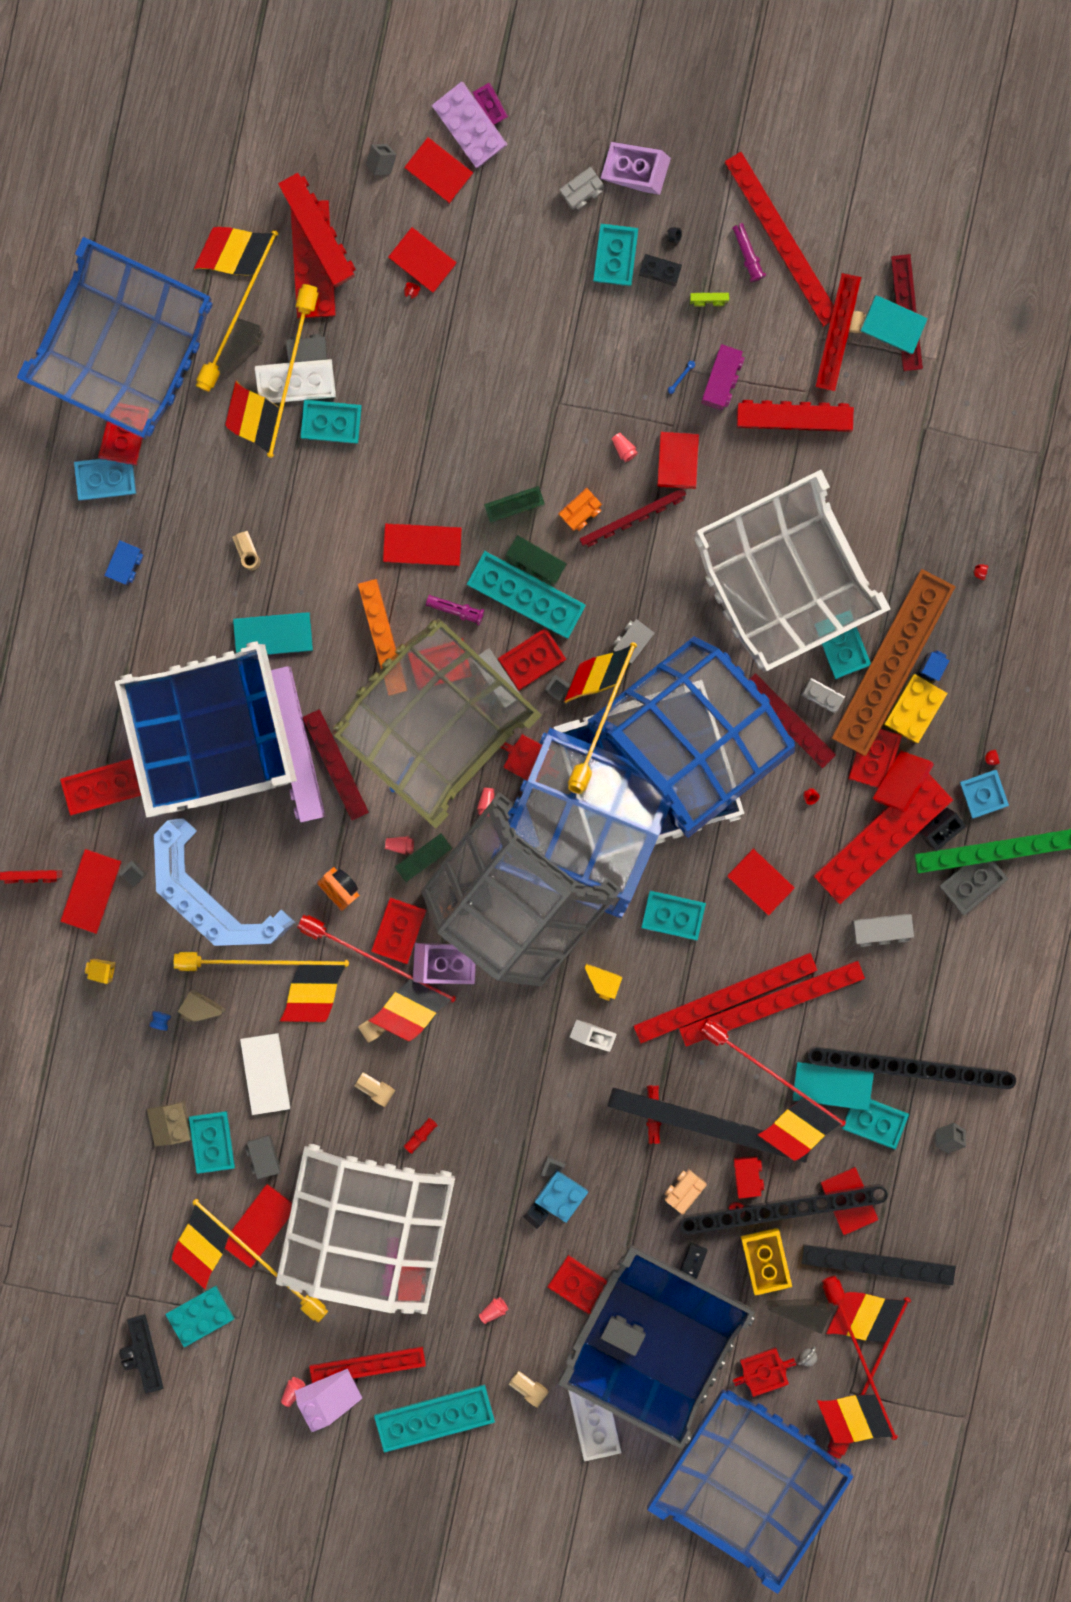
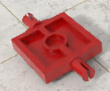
(522, 756)
(764, 1372)

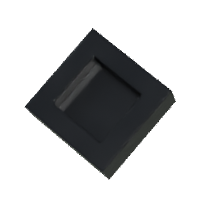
(536, 1215)

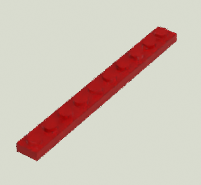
(781, 237)
(725, 997)
(777, 1001)

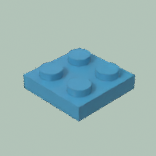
(984, 793)
(561, 1196)

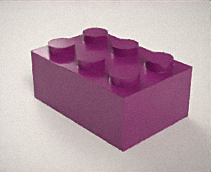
(723, 377)

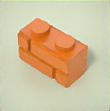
(580, 510)

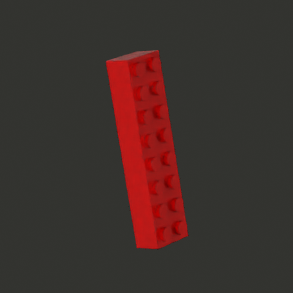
(880, 841)

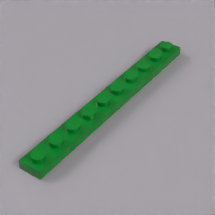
(993, 851)

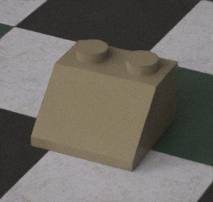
(199, 1007)
(169, 1124)

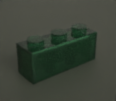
(514, 504)
(535, 560)
(423, 857)

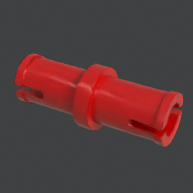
(420, 1135)

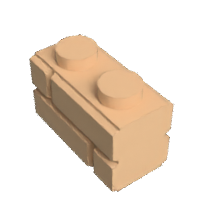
(684, 1191)

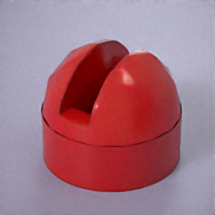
(411, 289)
(981, 571)
(992, 758)
(811, 792)

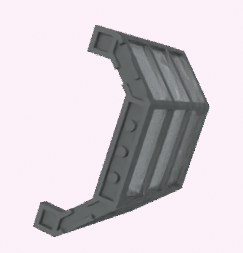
(510, 902)

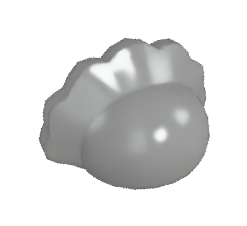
(808, 1357)

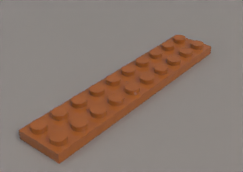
(893, 662)

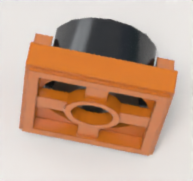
(339, 887)

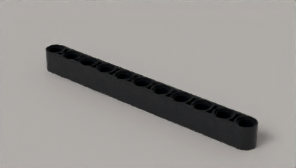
(920, 1072)
(692, 1120)
(793, 1211)

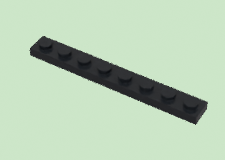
(878, 1264)

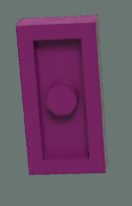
(490, 103)

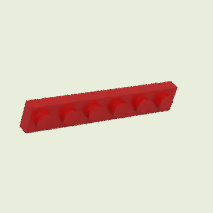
(838, 331)
(371, 1364)

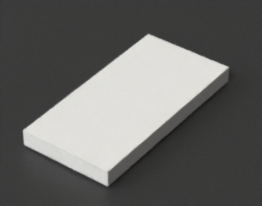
(307, 381)
(265, 1073)
(595, 1428)

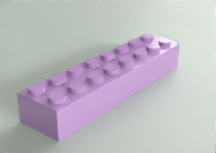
(306, 788)

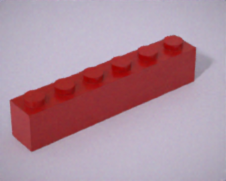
(317, 231)
(795, 417)

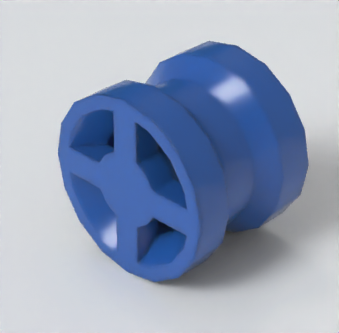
(160, 1020)

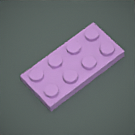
(469, 125)

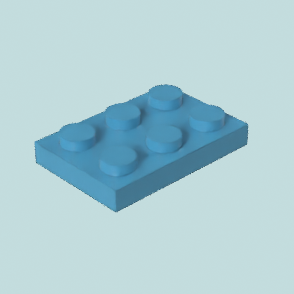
(103, 479)

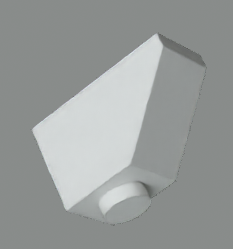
(593, 1035)

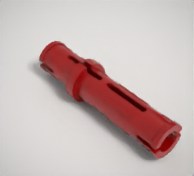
(653, 1125)

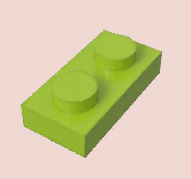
(701, 299)

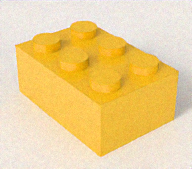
(915, 708)
(766, 1261)

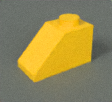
(100, 970)
(604, 981)

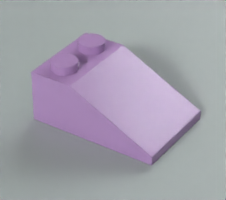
(636, 167)
(442, 965)
(327, 1399)

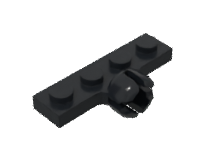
(142, 1354)

